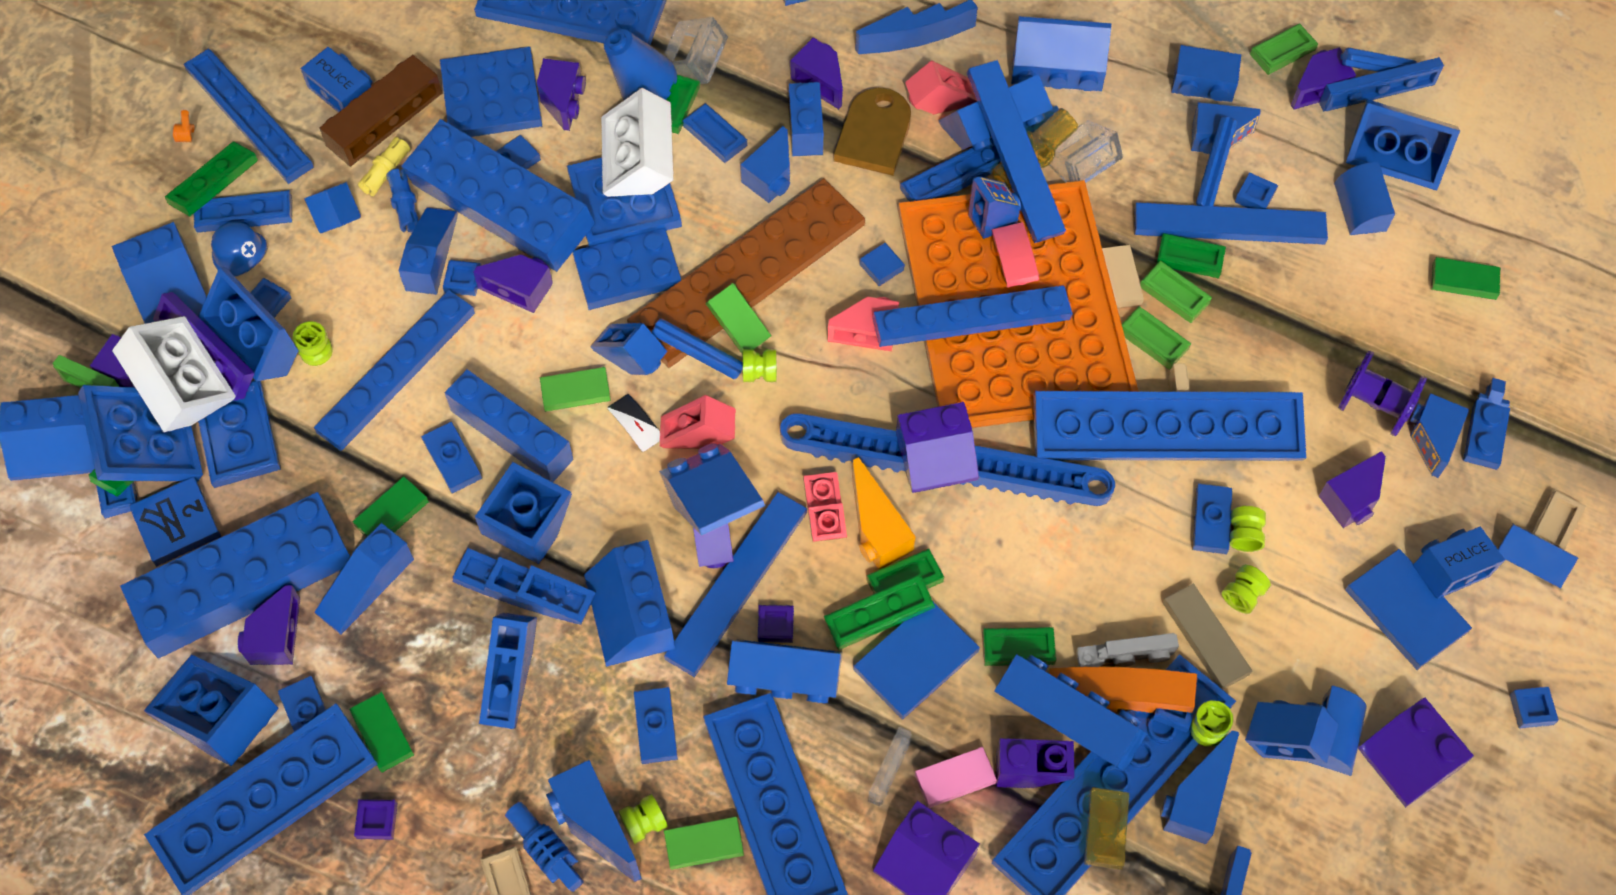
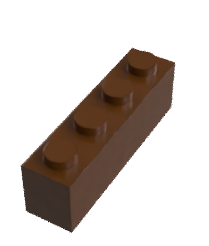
(381, 110)

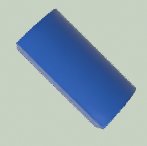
(1365, 199)
(1349, 713)

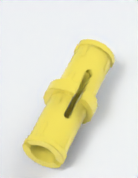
(382, 165)

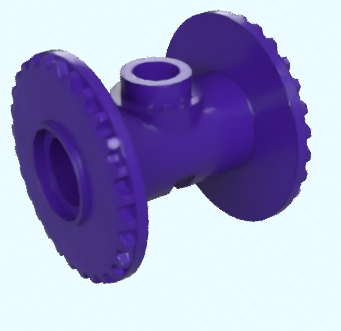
(1382, 393)

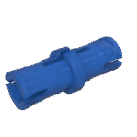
(402, 199)

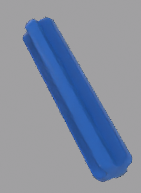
(1372, 61)
(1216, 161)
(697, 348)

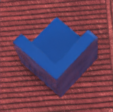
(333, 207)

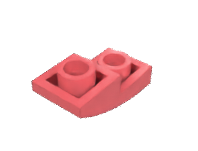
(1015, 254)
(824, 507)

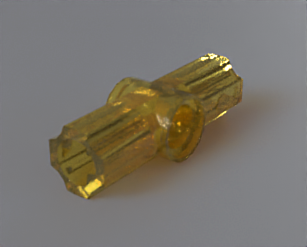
(1044, 141)

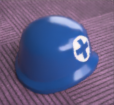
(237, 248)

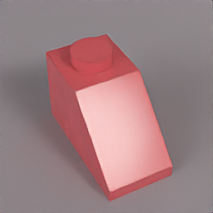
(939, 89)
(856, 324)
(698, 424)

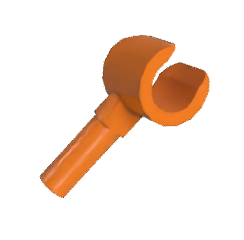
(183, 131)

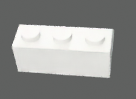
(637, 146)
(172, 372)

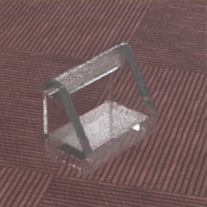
(704, 51)
(1092, 157)

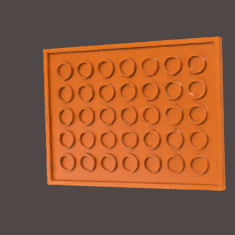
(1003, 368)

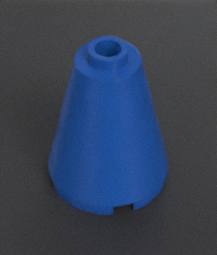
(638, 65)

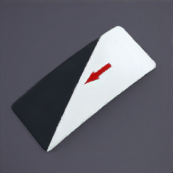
(635, 422)

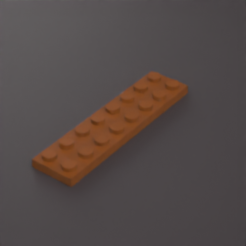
(756, 263)

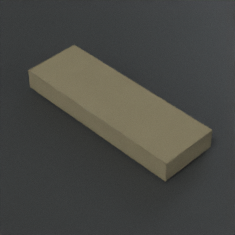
(1207, 636)

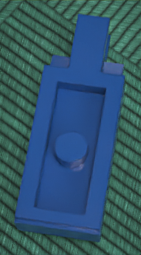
(1488, 427)

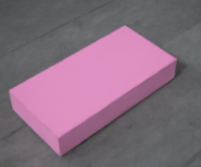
(955, 777)

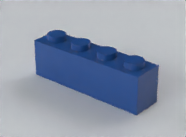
(509, 426)
(1071, 712)

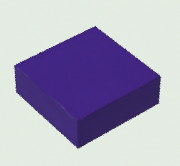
(775, 623)
(375, 819)

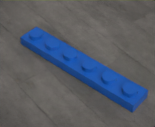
(971, 316)
(394, 370)

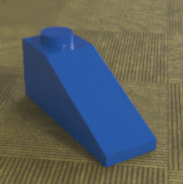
(427, 251)
(364, 578)
(507, 669)
(1197, 800)

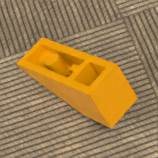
(881, 528)

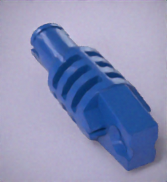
(545, 847)

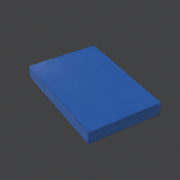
(240, 439)
(1407, 609)
(916, 660)

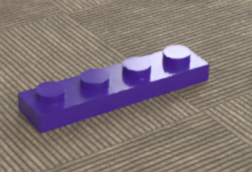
(230, 365)

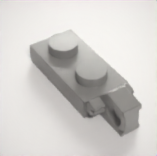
(1126, 651)

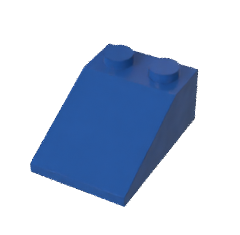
(159, 265)
(710, 488)
(212, 709)
(589, 816)

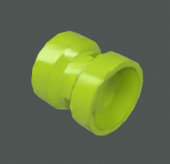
(312, 343)
(759, 365)
(1248, 528)
(1245, 590)
(1217, 718)
(642, 818)

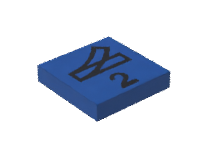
(175, 521)

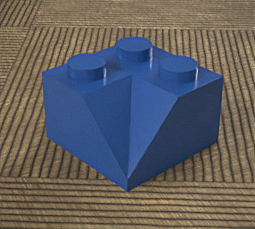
(524, 512)

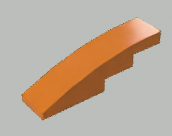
(1135, 687)

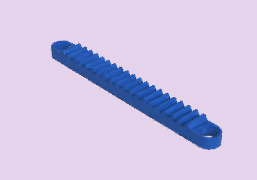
(995, 467)

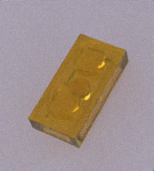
(1107, 828)

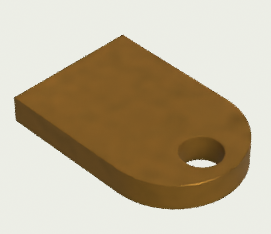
(874, 134)

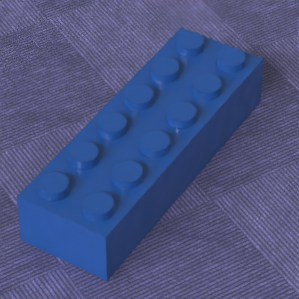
(498, 194)
(235, 575)

